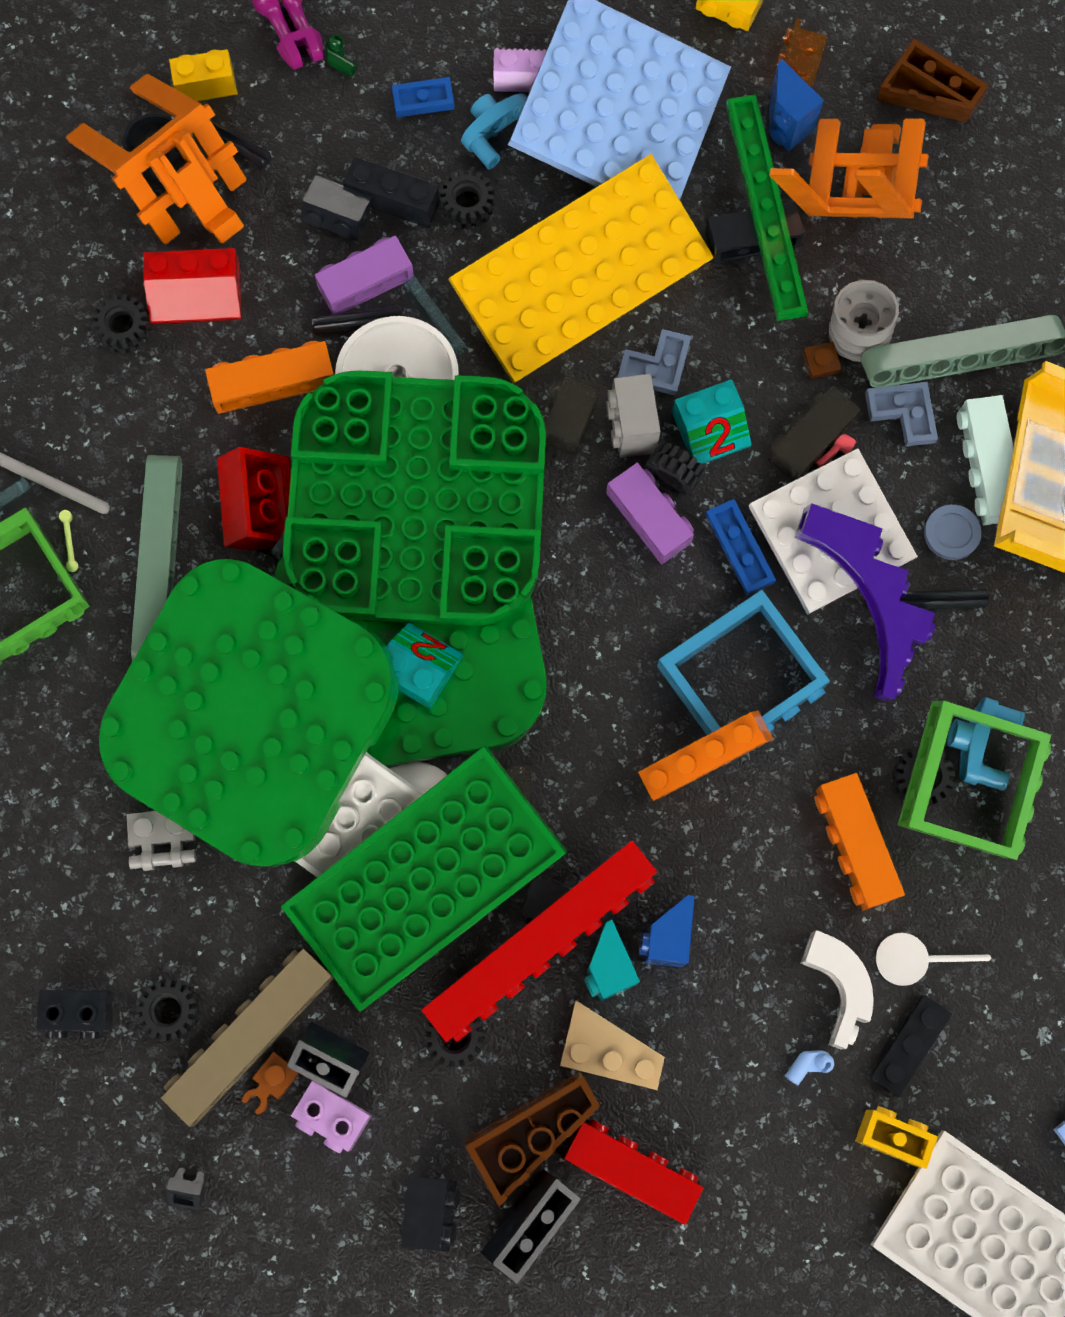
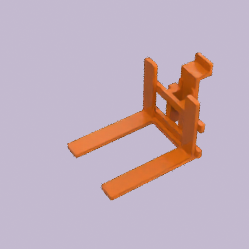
(867, 173)
(187, 185)

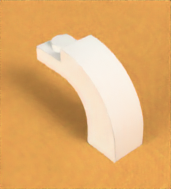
(851, 979)

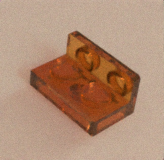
(803, 51)

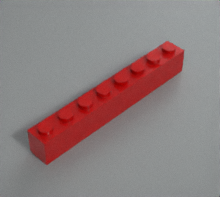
(539, 941)

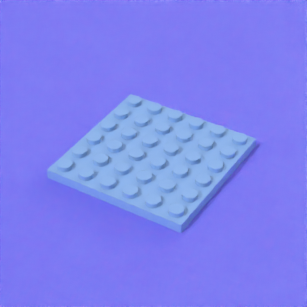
(616, 96)

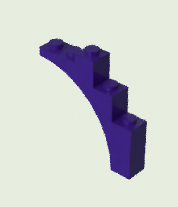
(882, 585)

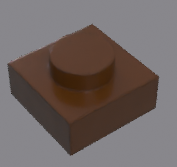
(822, 361)

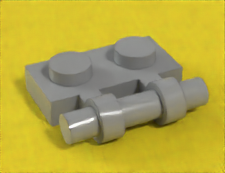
(155, 829)

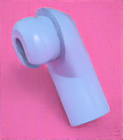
(809, 1062)

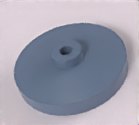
(952, 532)

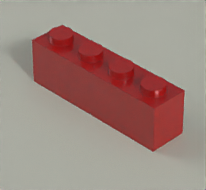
(633, 1172)

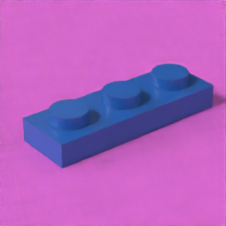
(740, 547)

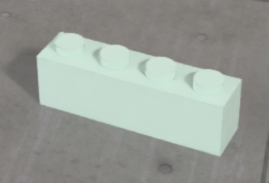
(989, 452)

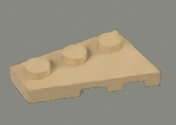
(608, 1051)

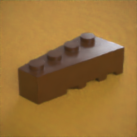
(529, 1135)

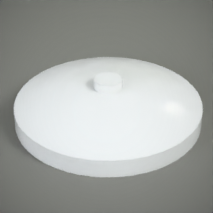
(401, 347)

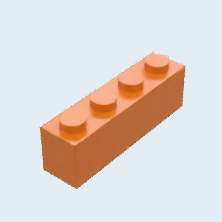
(268, 376)
(705, 755)
(859, 842)

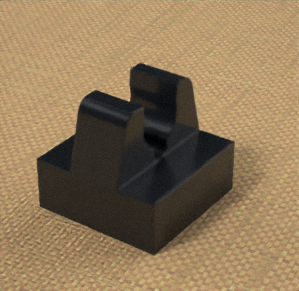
(185, 1193)

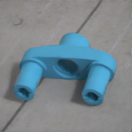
(490, 119)
(972, 741)

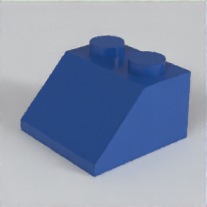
(792, 107)
(670, 936)

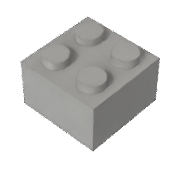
(633, 416)

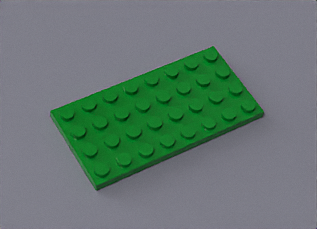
(423, 878)

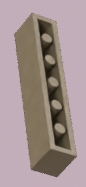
(247, 1038)

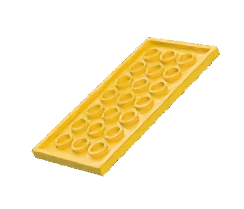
(581, 268)

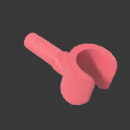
(844, 444)

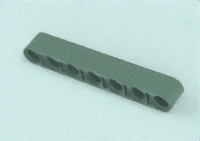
(964, 351)
(156, 543)

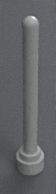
(54, 484)

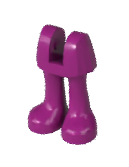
(291, 40)

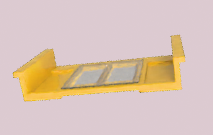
(1034, 498)

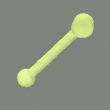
(66, 517)

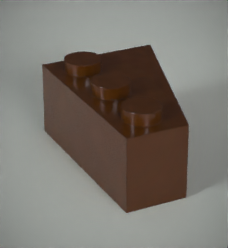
(932, 85)

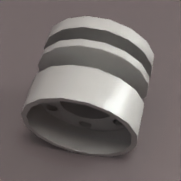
(865, 306)

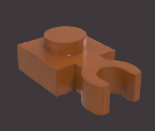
(273, 1080)

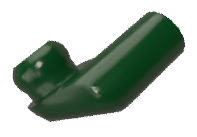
(335, 55)

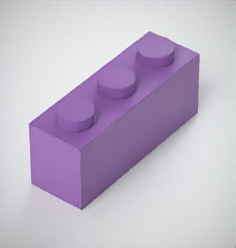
(364, 275)
(650, 512)

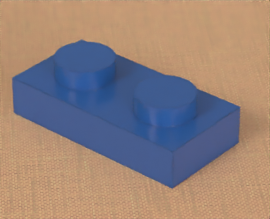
(423, 97)

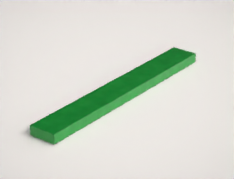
(766, 208)

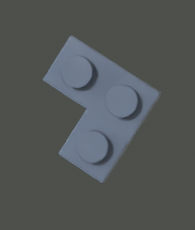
(664, 367)
(908, 403)

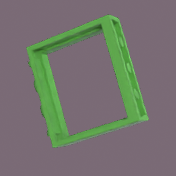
(11, 531)
(927, 765)

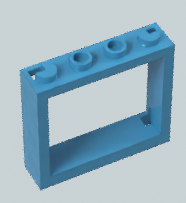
(758, 602)

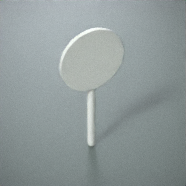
(904, 959)

